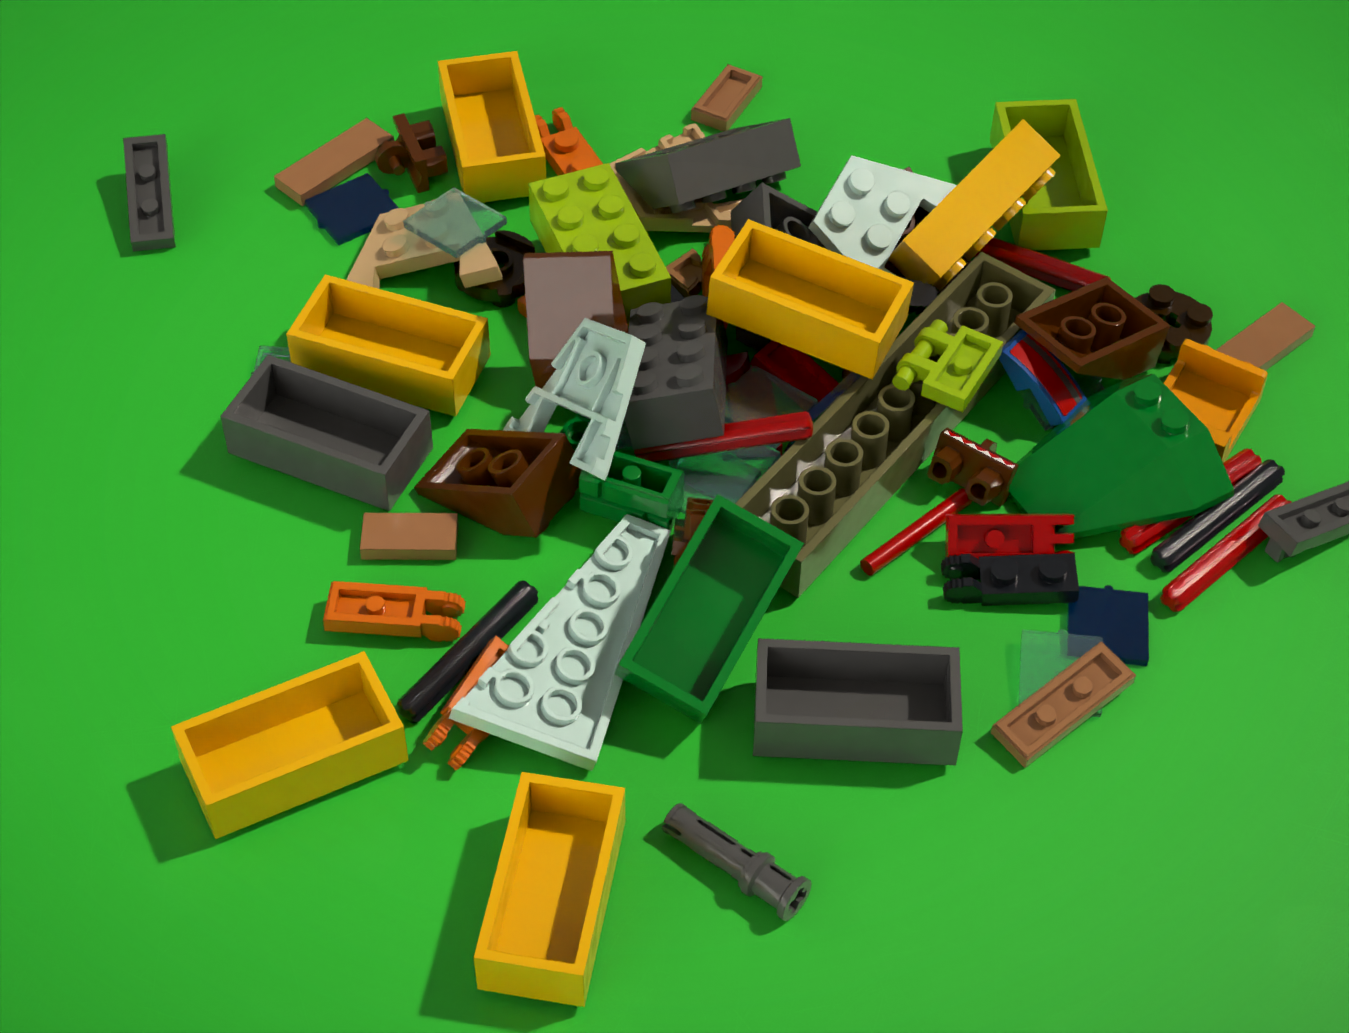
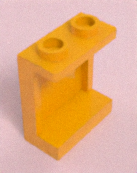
(1217, 391)

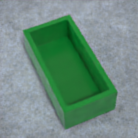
(708, 609)

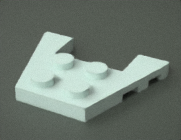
(872, 209)
(591, 379)

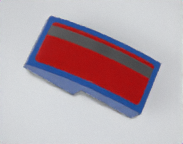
(1050, 381)

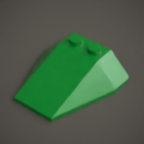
(1123, 462)

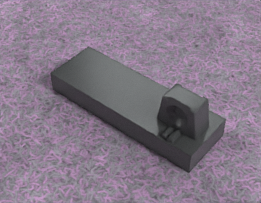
(149, 192)
(1307, 522)

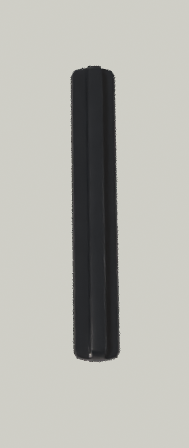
(1214, 519)
(465, 651)

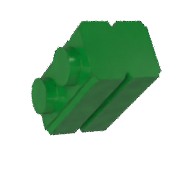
(635, 489)

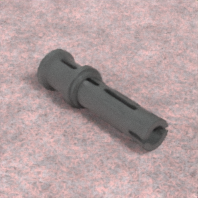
(754, 871)

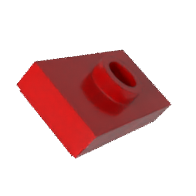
(795, 369)

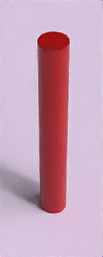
(914, 532)

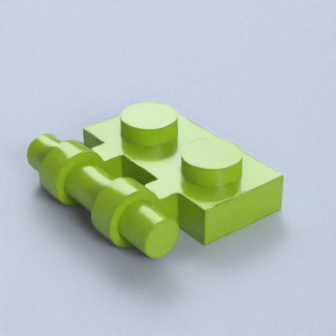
(957, 373)

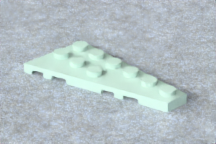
(558, 674)

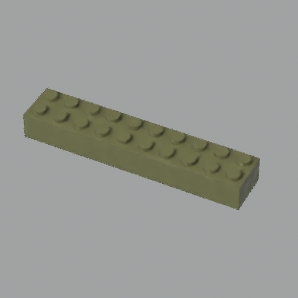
(879, 434)

